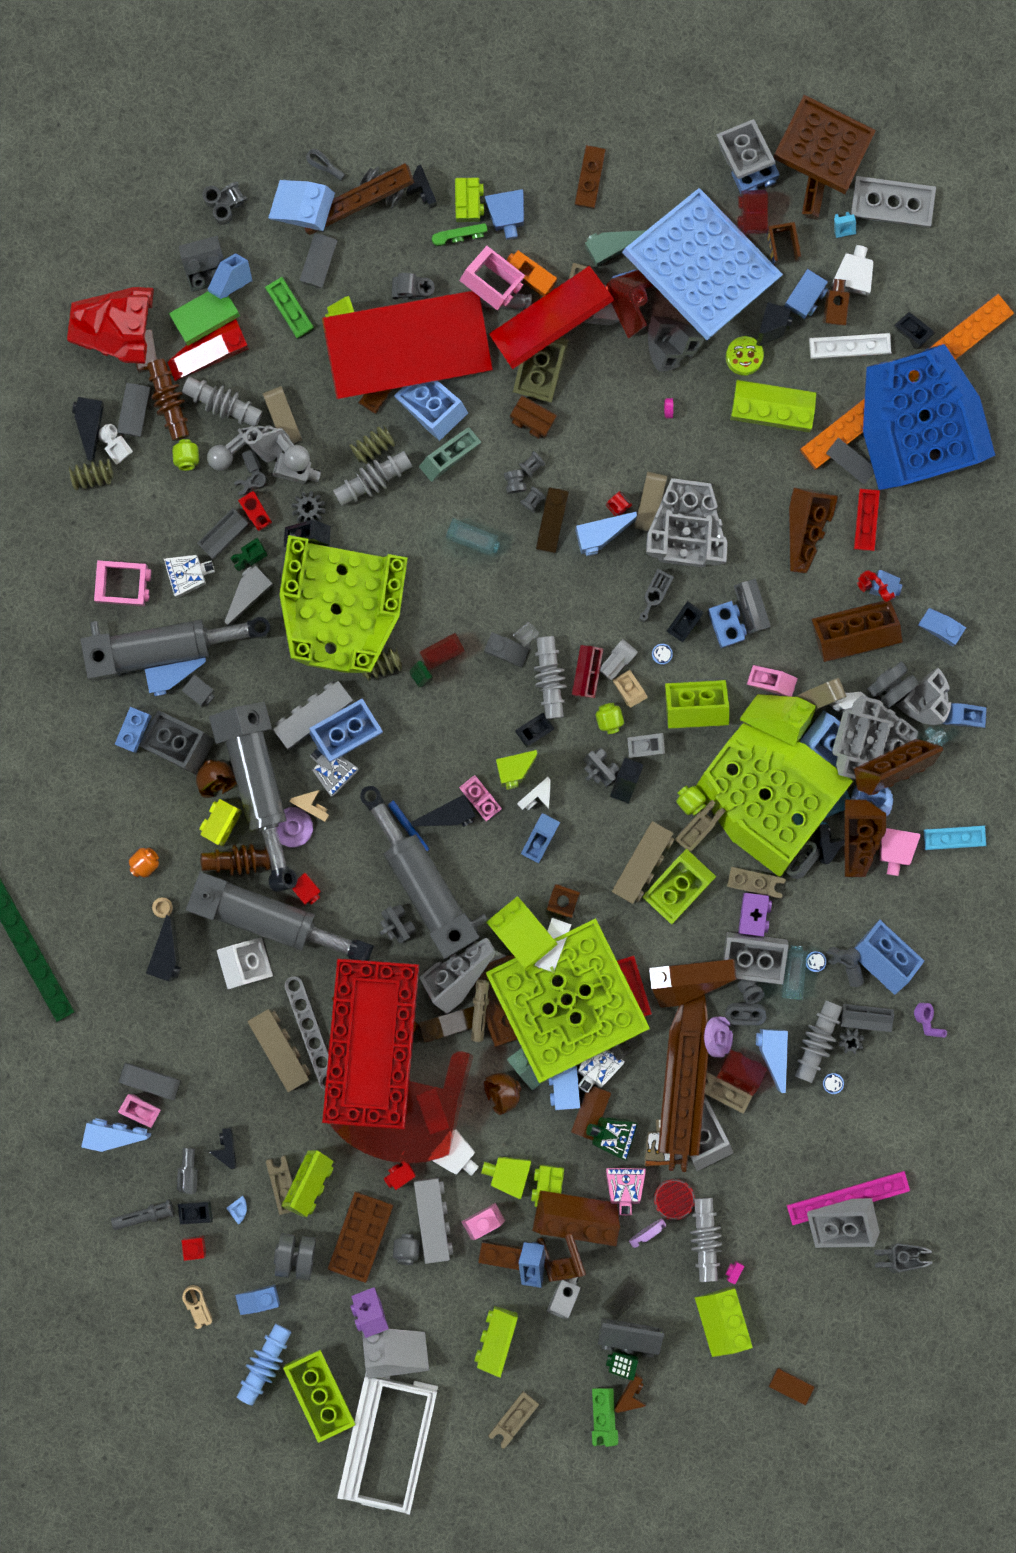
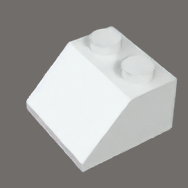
(244, 963)

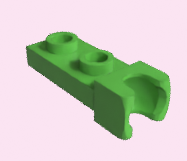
(604, 1418)

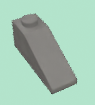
(250, 589)

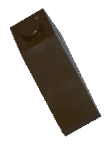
(552, 520)
(447, 1024)

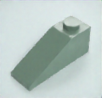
(609, 244)
(449, 454)

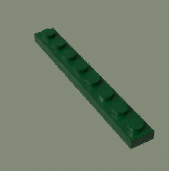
(33, 957)

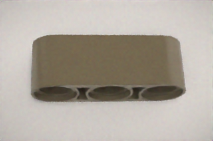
(281, 413)
(650, 500)
(824, 694)

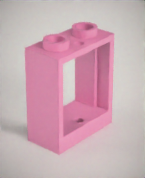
(501, 268)
(100, 585)

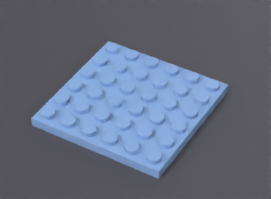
(702, 263)

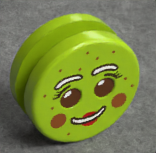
(744, 356)

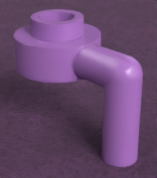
(924, 1014)

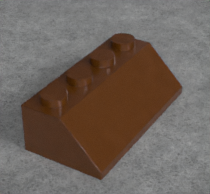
(857, 630)
(896, 765)
(584, 1217)

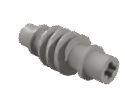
(222, 402)
(371, 479)
(549, 677)
(818, 1041)
(706, 1239)

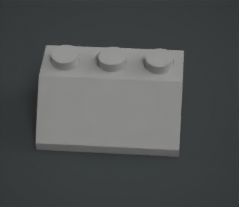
(757, 957)

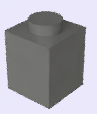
(199, 691)

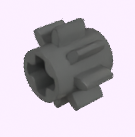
(849, 1035)

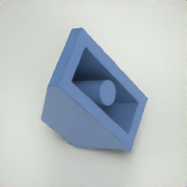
(886, 578)
(942, 626)
(966, 715)
(540, 838)
(532, 1264)
(258, 1300)

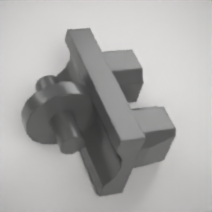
(598, 770)
(393, 926)

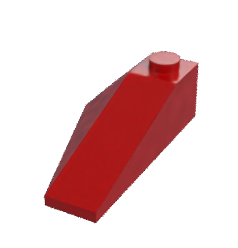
(208, 350)

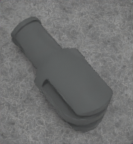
(187, 1173)

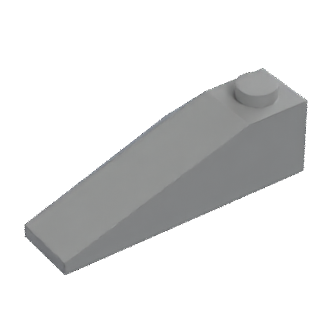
(452, 980)

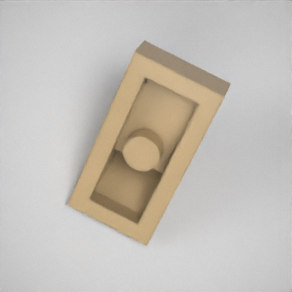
(629, 689)
(306, 803)

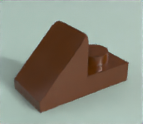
(627, 1400)

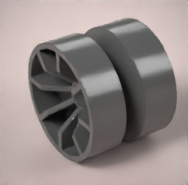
(288, 1255)

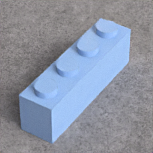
(565, 1090)

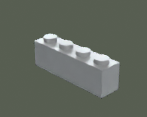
(318, 709)
(432, 1221)

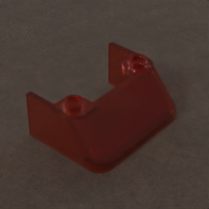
(628, 296)

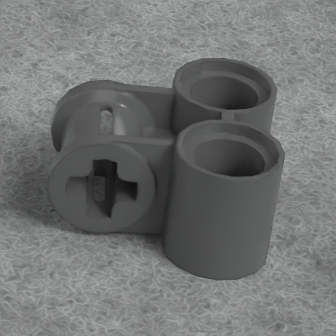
(224, 201)
(408, 286)

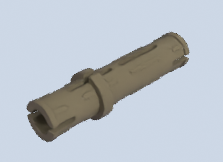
(480, 1005)

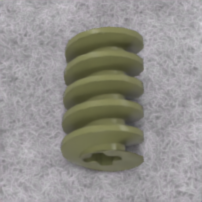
(372, 445)
(91, 475)
(385, 662)

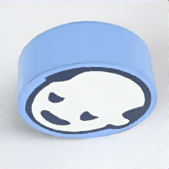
(662, 654)
(815, 961)
(833, 1083)

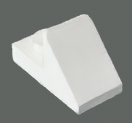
(542, 791)

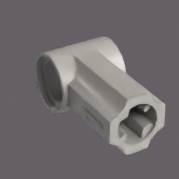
(620, 656)

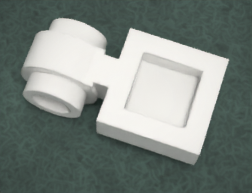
(117, 447)

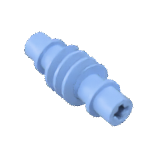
(264, 1364)

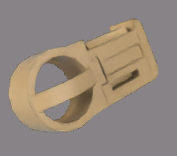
(199, 1308)

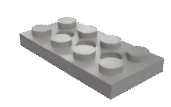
(903, 192)

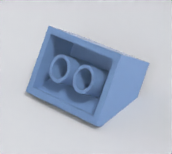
(345, 730)
(888, 957)

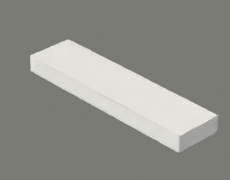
(850, 346)

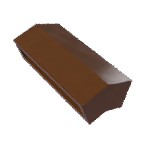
(817, 199)
(591, 1110)

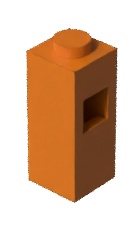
(535, 276)

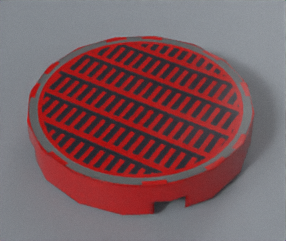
(674, 1199)

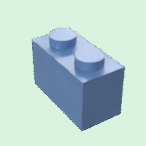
(806, 294)

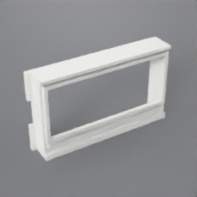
(362, 1435)

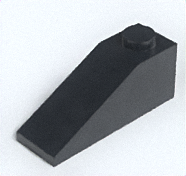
(88, 419)
(450, 814)

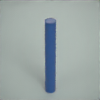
(404, 822)

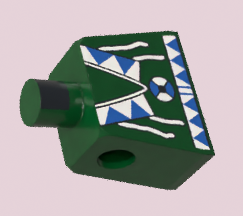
(613, 1135)

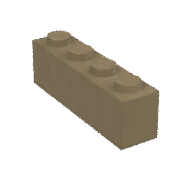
(642, 863)
(279, 1050)

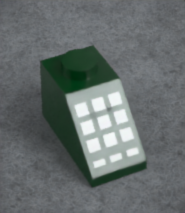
(622, 1364)

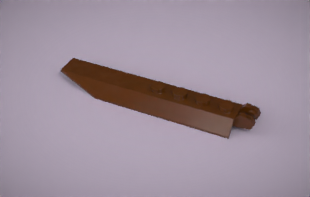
(684, 1083)

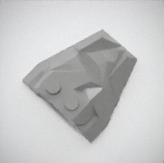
(687, 526)
(868, 732)

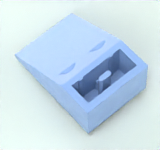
(102, 1136)

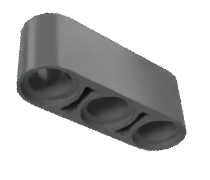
(149, 1081)

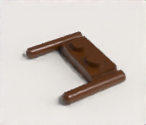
(564, 1267)

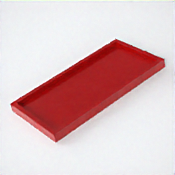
(551, 317)

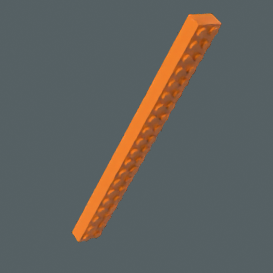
(957, 341)

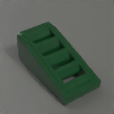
(420, 674)

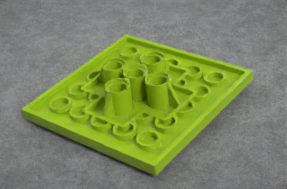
(607, 1013)

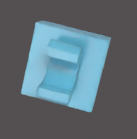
(844, 225)

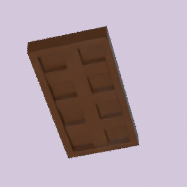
(360, 1237)

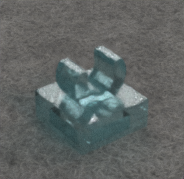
(938, 738)

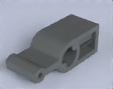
(660, 591)

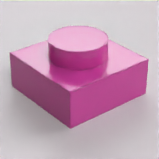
(734, 1272)

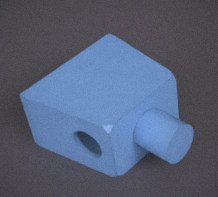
(506, 211)

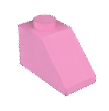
(772, 681)

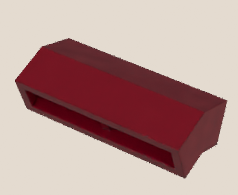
(587, 671)

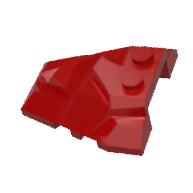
(113, 323)

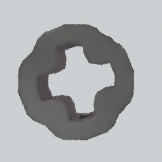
(534, 458)
(534, 495)

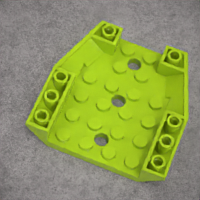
(367, 598)
(797, 782)

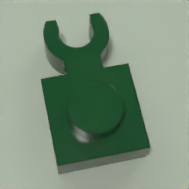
(251, 554)

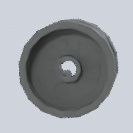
(892, 685)

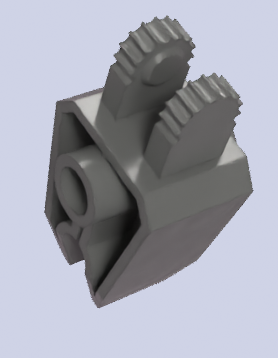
(902, 1257)

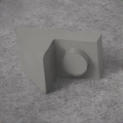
(646, 745)

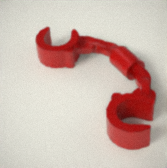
(864, 584)

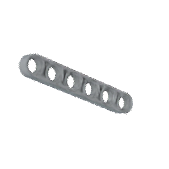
(308, 1034)

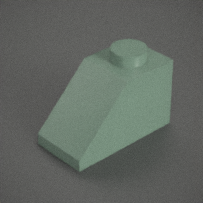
(523, 1068)

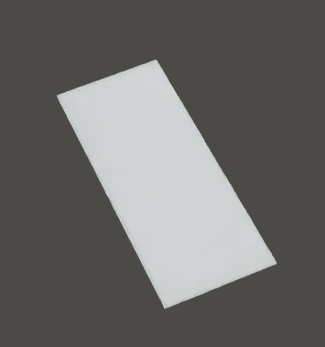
(555, 929)

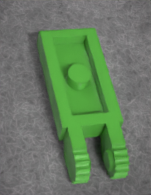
(457, 235)

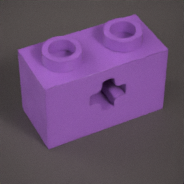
(749, 904)
(369, 1313)

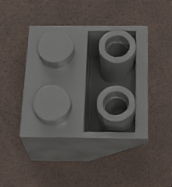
(201, 261)

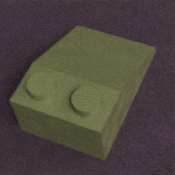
(540, 373)

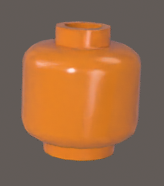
(143, 862)

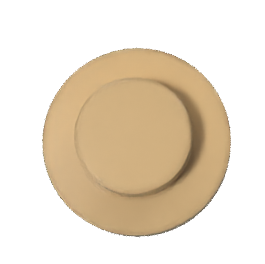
(162, 907)

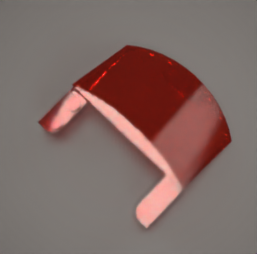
(429, 1121)

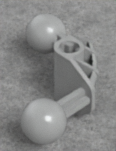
(266, 442)

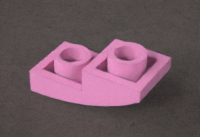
(480, 798)

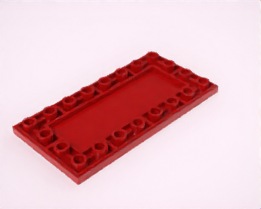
(407, 344)
(370, 1044)

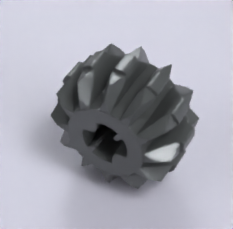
(304, 503)

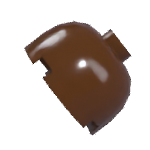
(214, 777)
(503, 1091)

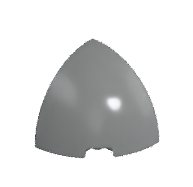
(928, 700)

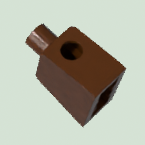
(836, 313)

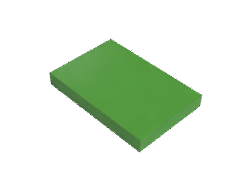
(203, 316)

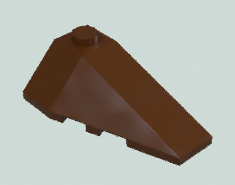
(807, 519)
(863, 832)
(685, 982)

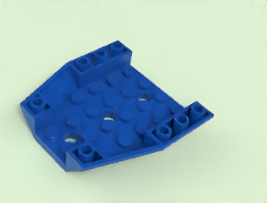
(900, 440)

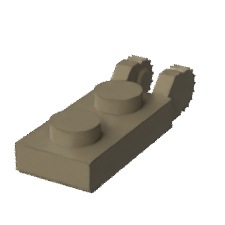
(698, 827)

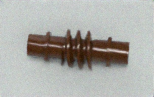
(167, 400)
(236, 859)

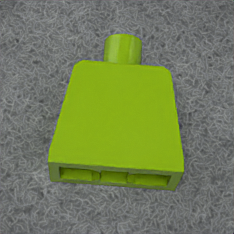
(508, 1174)

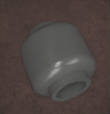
(406, 1249)

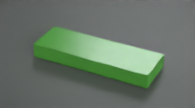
(289, 307)

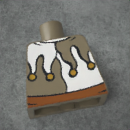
(652, 1156)

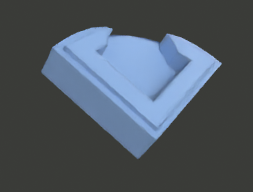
(238, 1209)

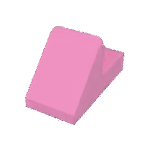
(139, 1110)

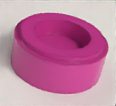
(668, 407)

